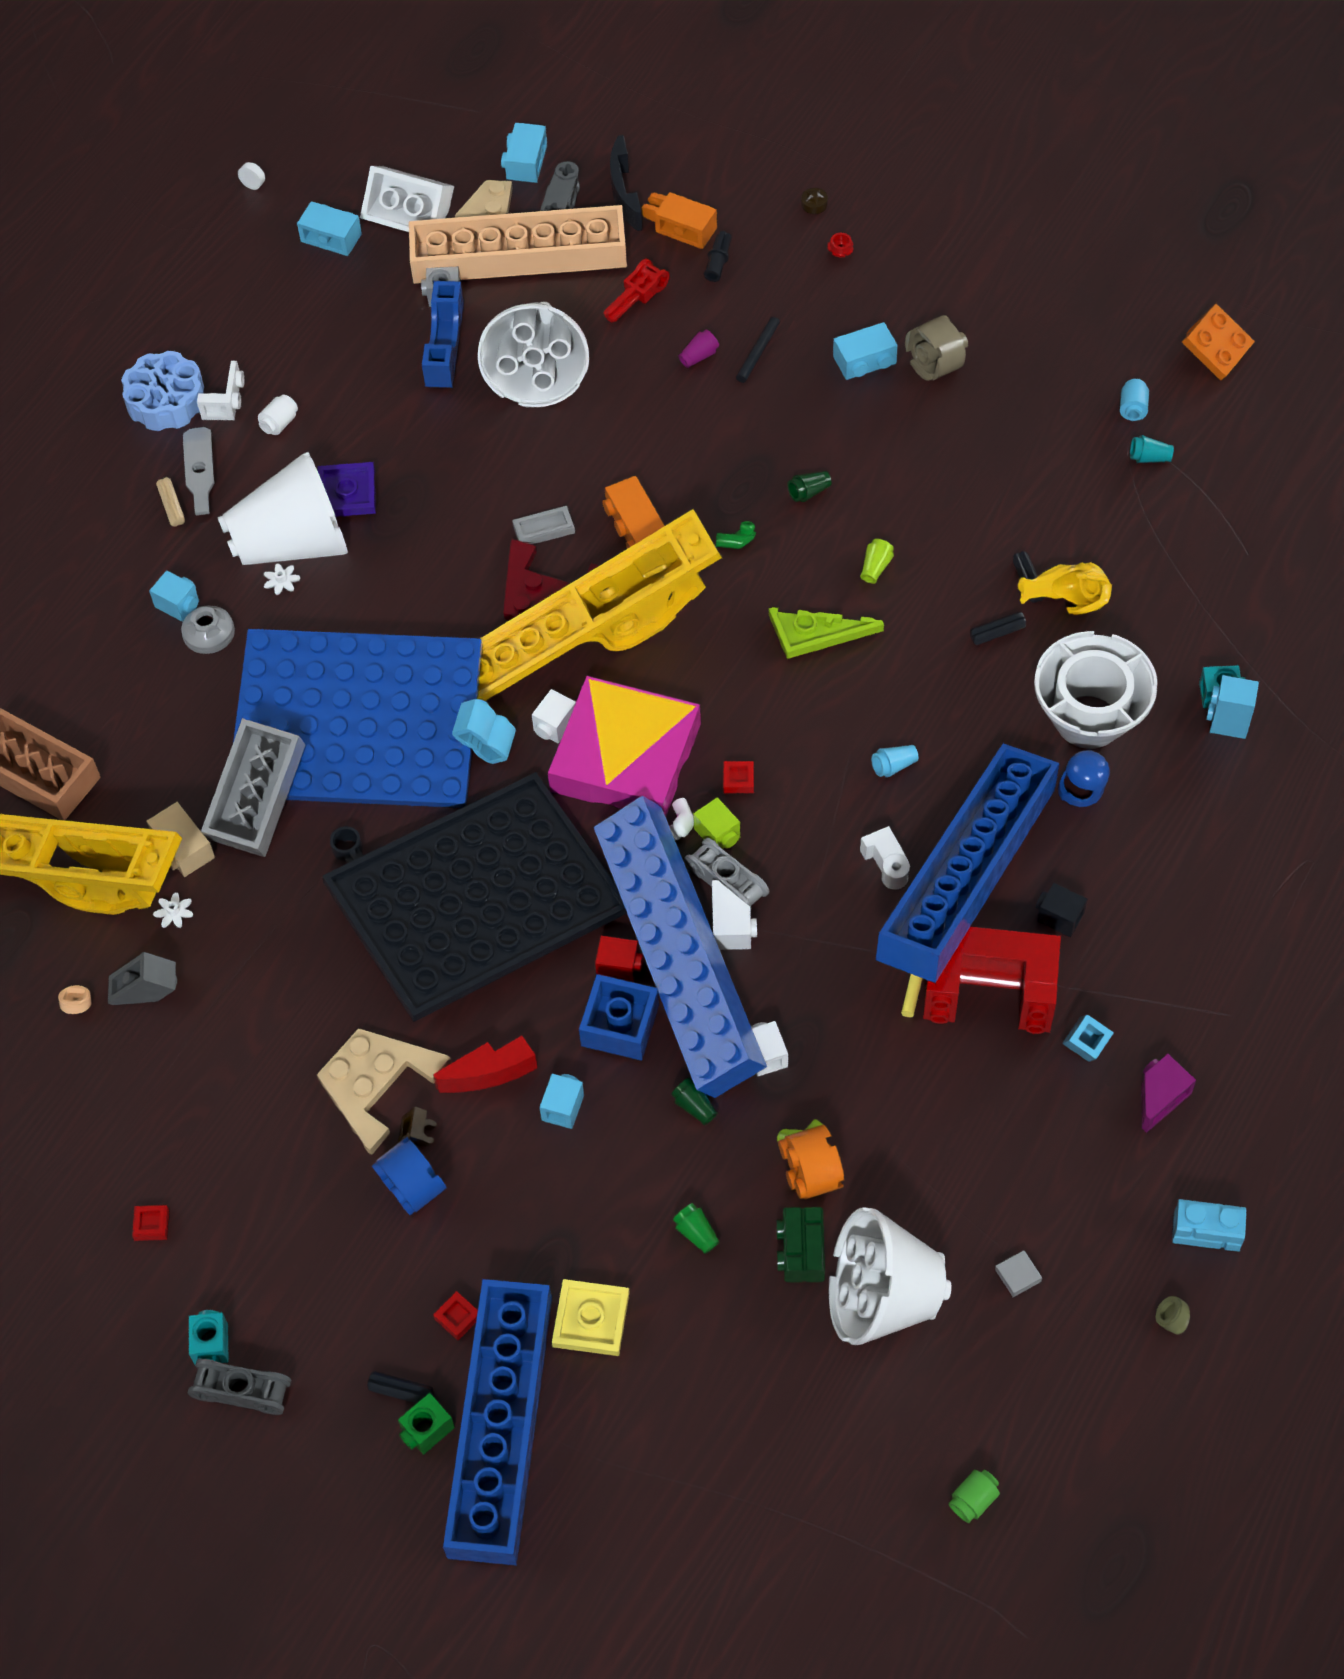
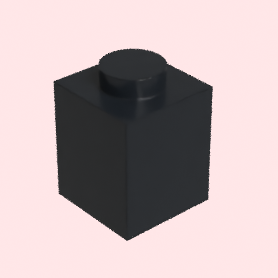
(1061, 909)

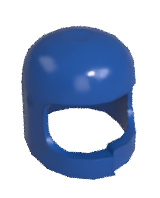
(1086, 771)

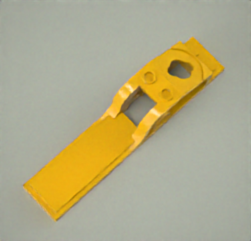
(623, 614)
(129, 857)

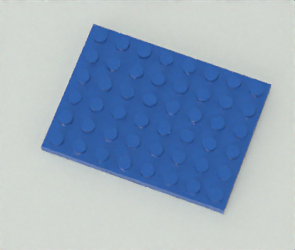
(368, 710)

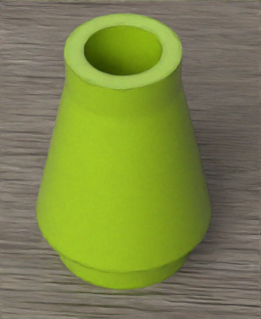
(877, 557)

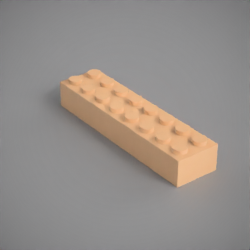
(520, 243)

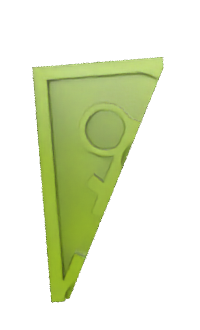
(815, 631)

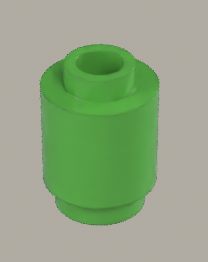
(974, 1495)

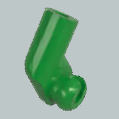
(739, 539)

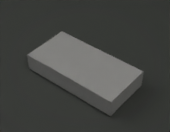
(544, 526)

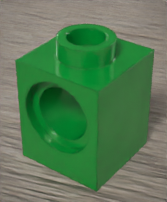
(428, 1410)

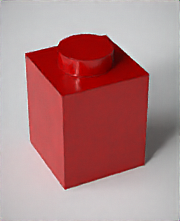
(618, 958)

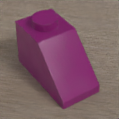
(1163, 1089)

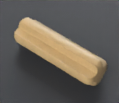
(170, 502)

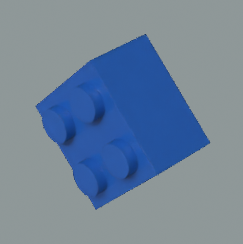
(619, 1017)

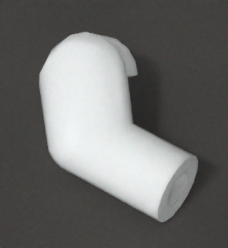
(684, 821)

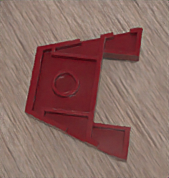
(527, 587)

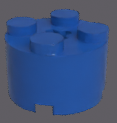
(409, 1176)

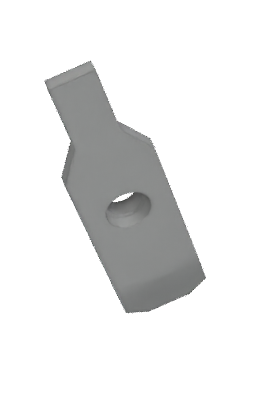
(198, 455)

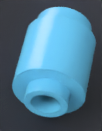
(1134, 400)

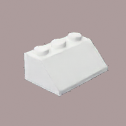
(401, 197)

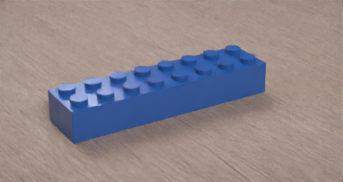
(498, 1423)

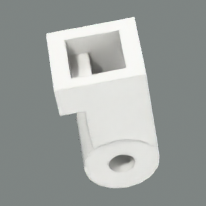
(888, 856)

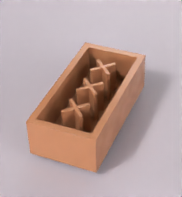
(43, 767)

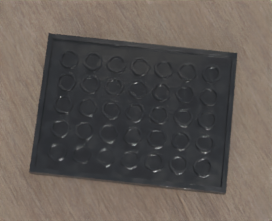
(475, 895)

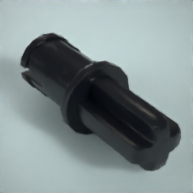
(718, 256)

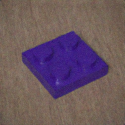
(350, 488)

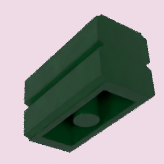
(803, 1244)

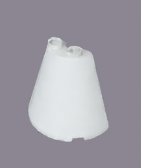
(285, 518)

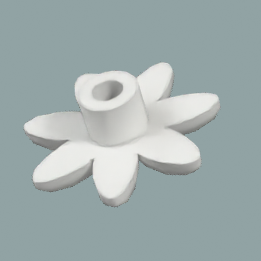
(281, 578)
(173, 911)

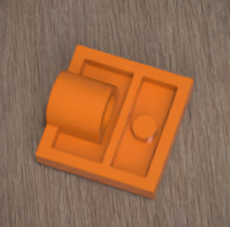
(1217, 341)

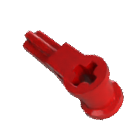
(639, 285)

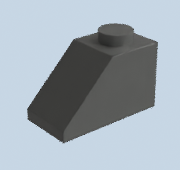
(142, 980)

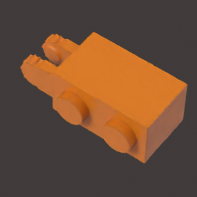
(681, 218)

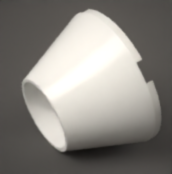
(1096, 668)

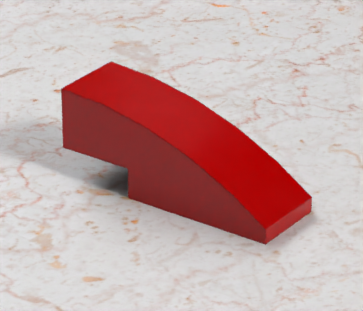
(487, 1067)

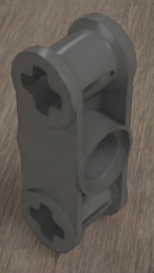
(563, 188)
(263, 1392)

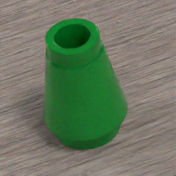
(696, 1228)

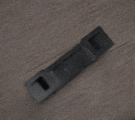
(630, 201)

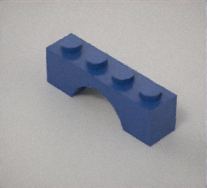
(446, 320)

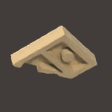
(490, 199)

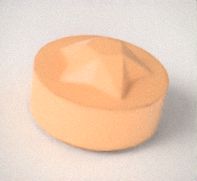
(74, 999)

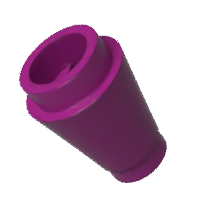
(699, 348)

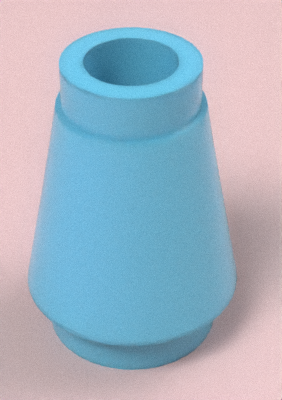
(893, 759)

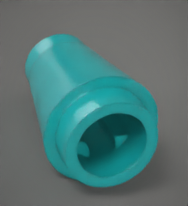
(1150, 450)

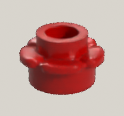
(840, 245)

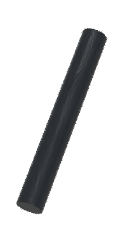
(758, 349)

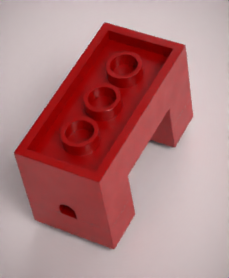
(1002, 961)

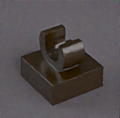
(413, 1127)

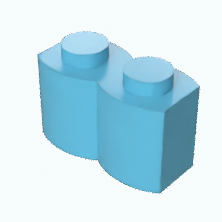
(484, 731)

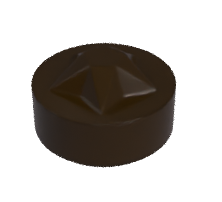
(814, 200)

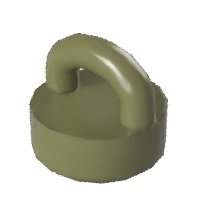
(1173, 1315)

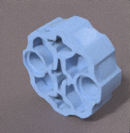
(162, 390)

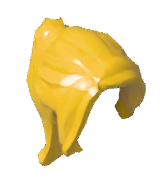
(1080, 584)

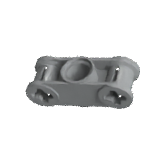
(712, 862)

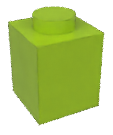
(717, 823)

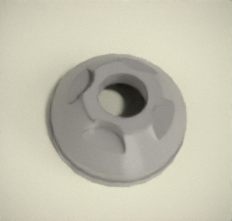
(211, 637)

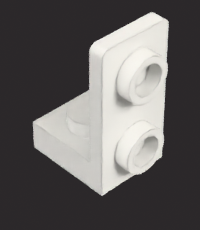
(223, 406)

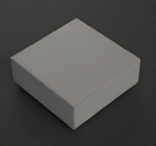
(1018, 1273)

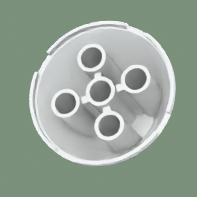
(533, 354)
(883, 1279)

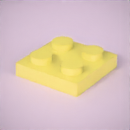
(590, 1317)

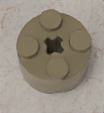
(936, 348)

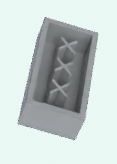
(253, 787)

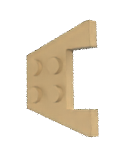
(365, 1071)

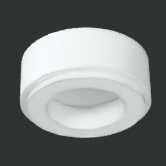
(251, 175)

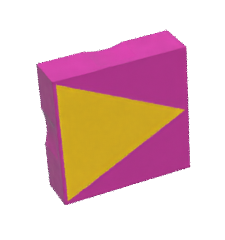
(623, 745)

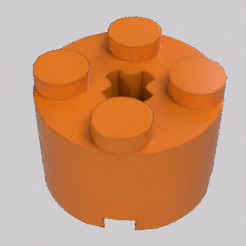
(812, 1162)

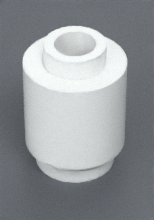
(277, 414)

